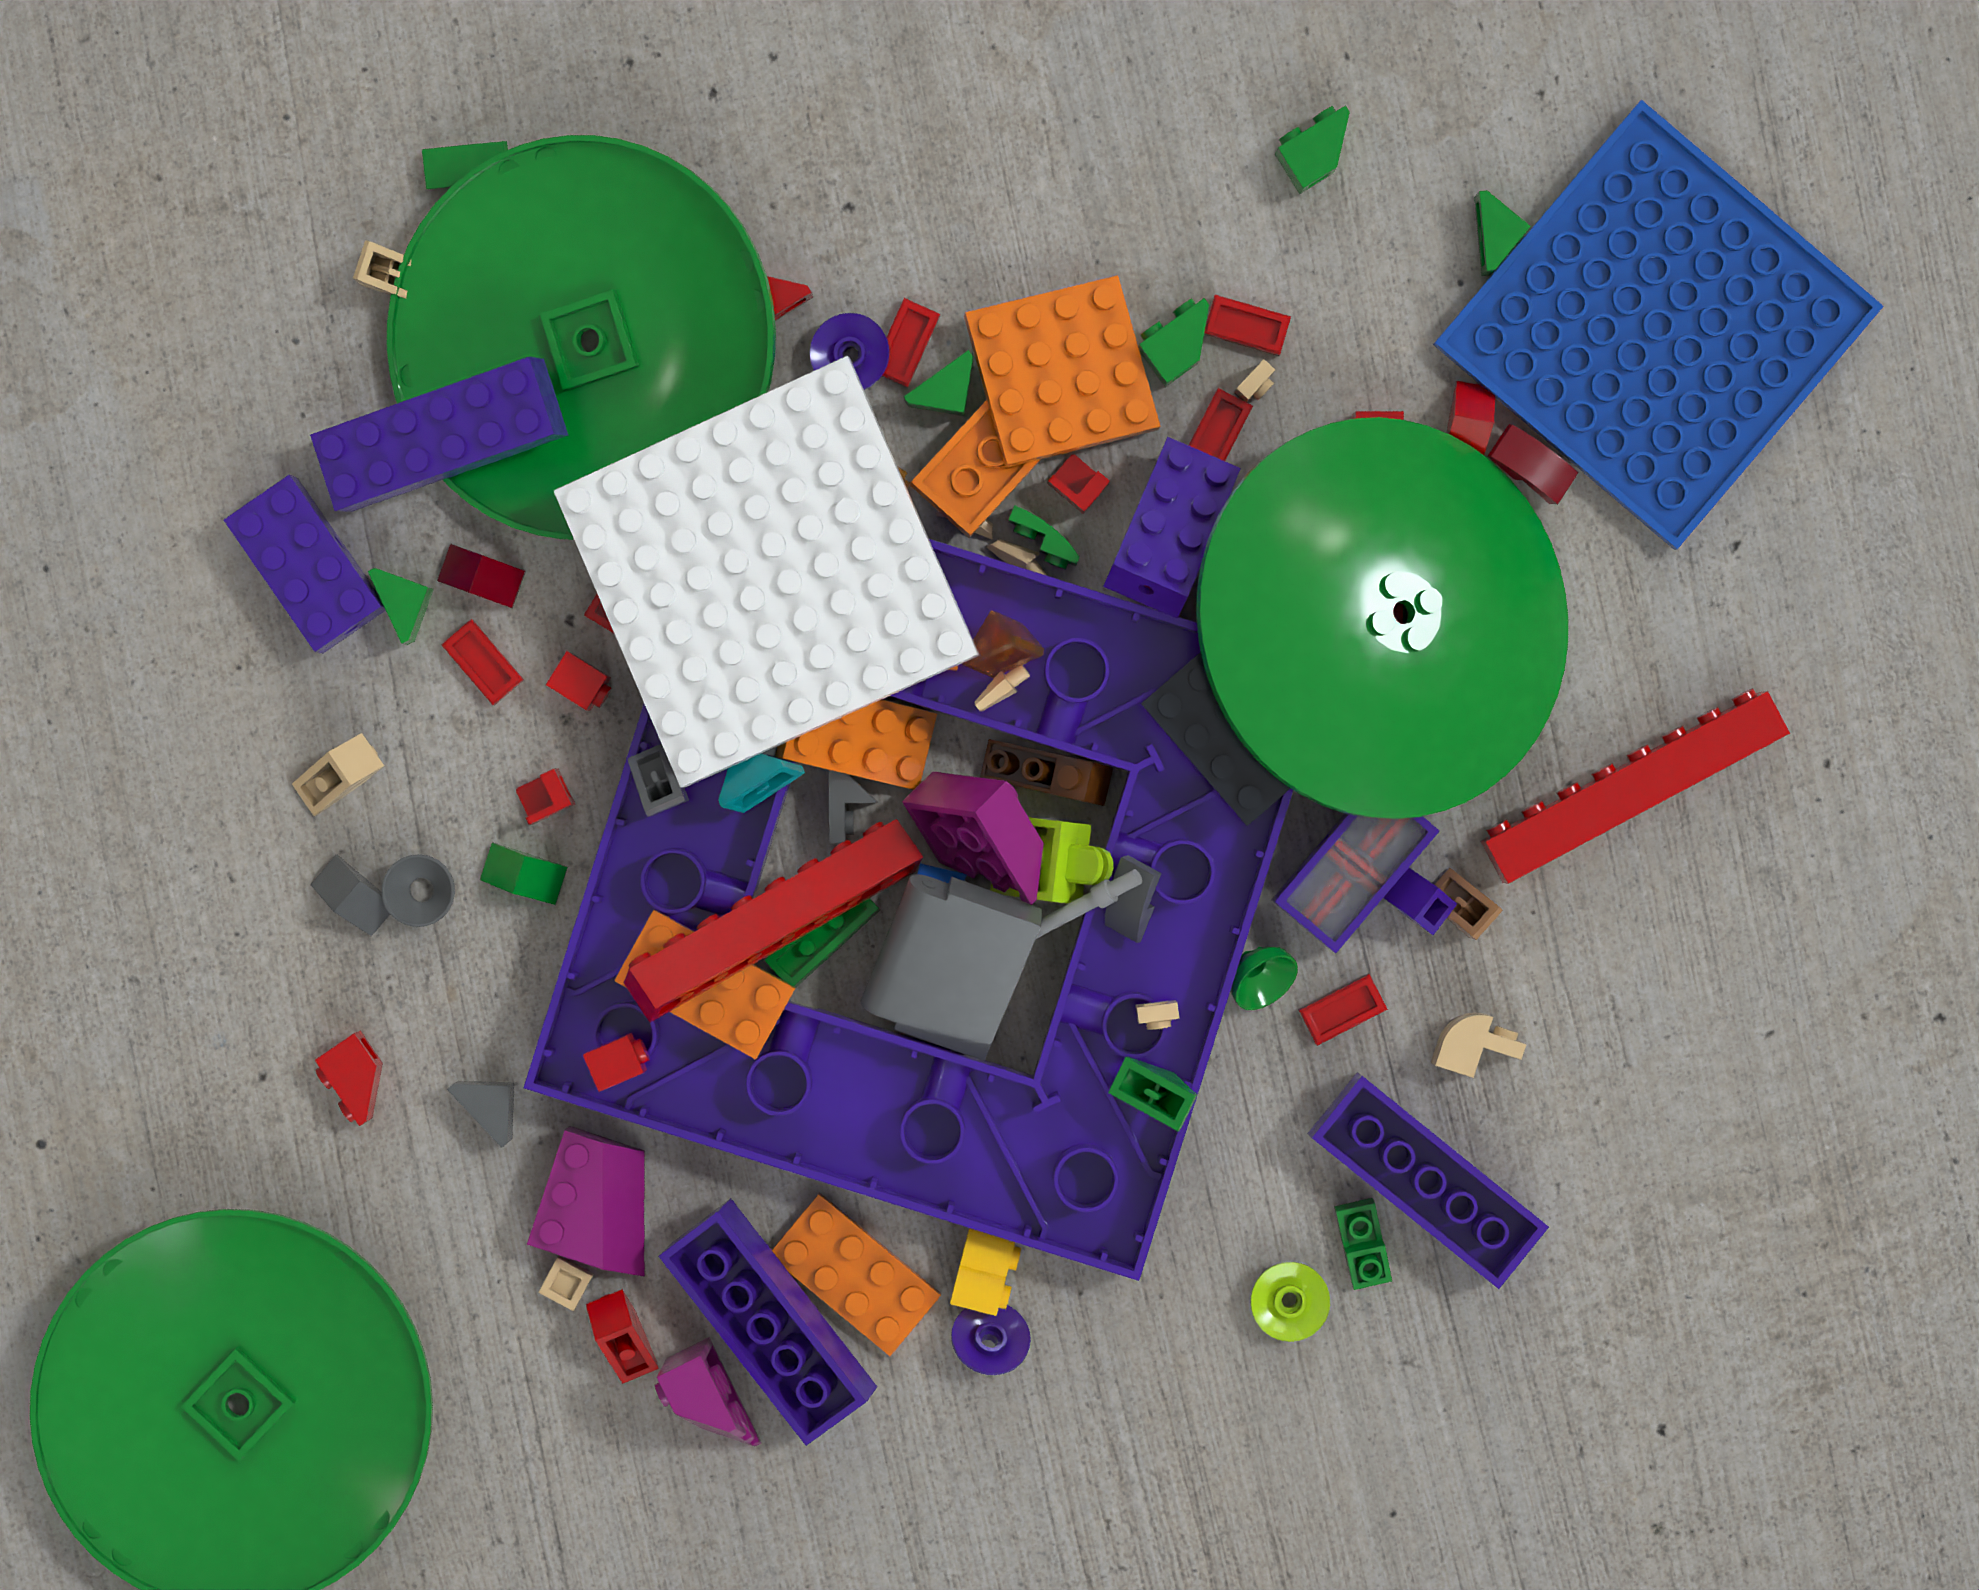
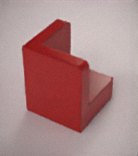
(1078, 483)
(545, 796)

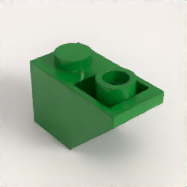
(1314, 153)
(1177, 345)

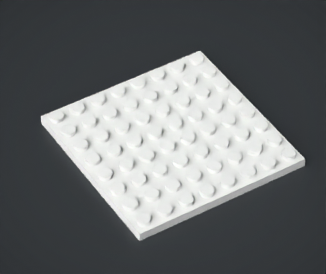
(766, 572)

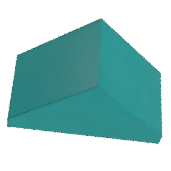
(755, 781)

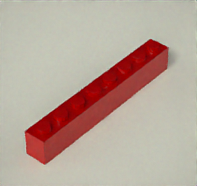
(1634, 786)
(772, 919)

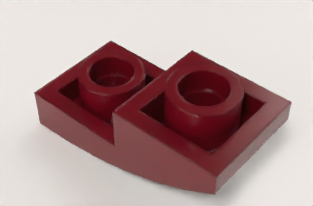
(1533, 463)

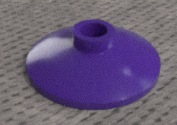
(855, 332)
(1005, 1330)

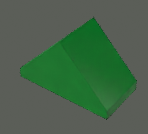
(1497, 230)
(946, 389)
(403, 602)
(523, 874)
(1153, 1092)

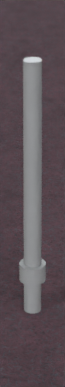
(1100, 895)

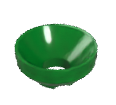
(1263, 977)

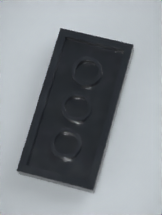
(1200, 730)

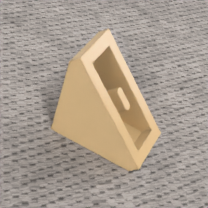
(378, 269)

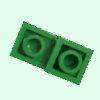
(449, 164)
(1055, 546)
(1363, 1243)

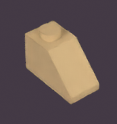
(337, 774)

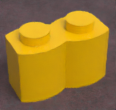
(984, 1272)

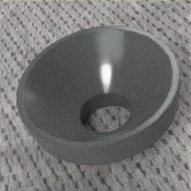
(398, 896)

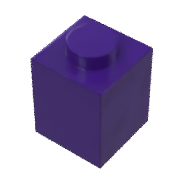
(1420, 901)

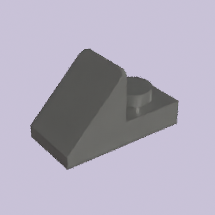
(843, 790)

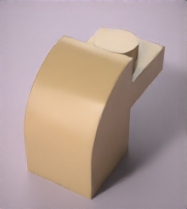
(1464, 1040)

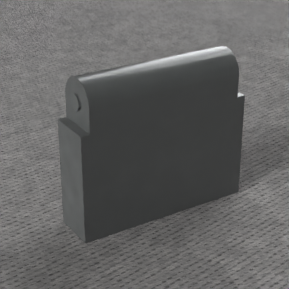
(951, 963)

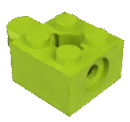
(1067, 861)

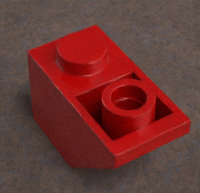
(354, 1074)

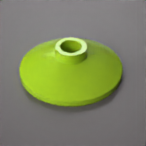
(1295, 1321)

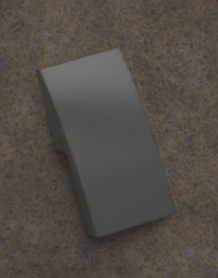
(1133, 908)

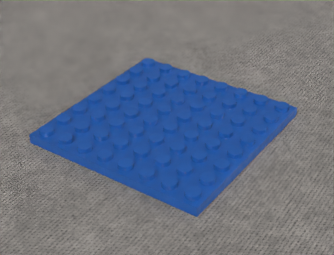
(1658, 325)

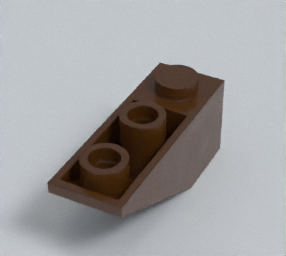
(1047, 772)

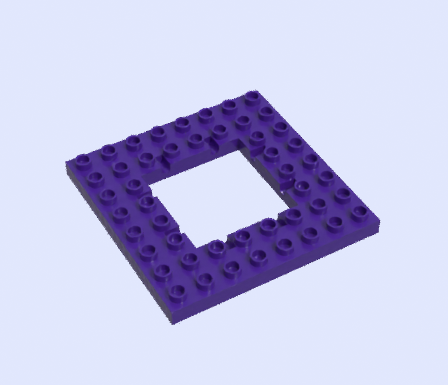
(901, 1117)

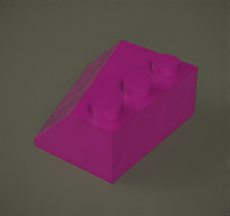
(979, 830)
(594, 1204)
(703, 1394)

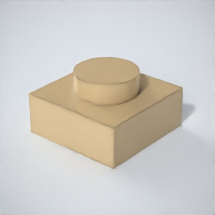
(1256, 383)
(1157, 1014)
(566, 1283)

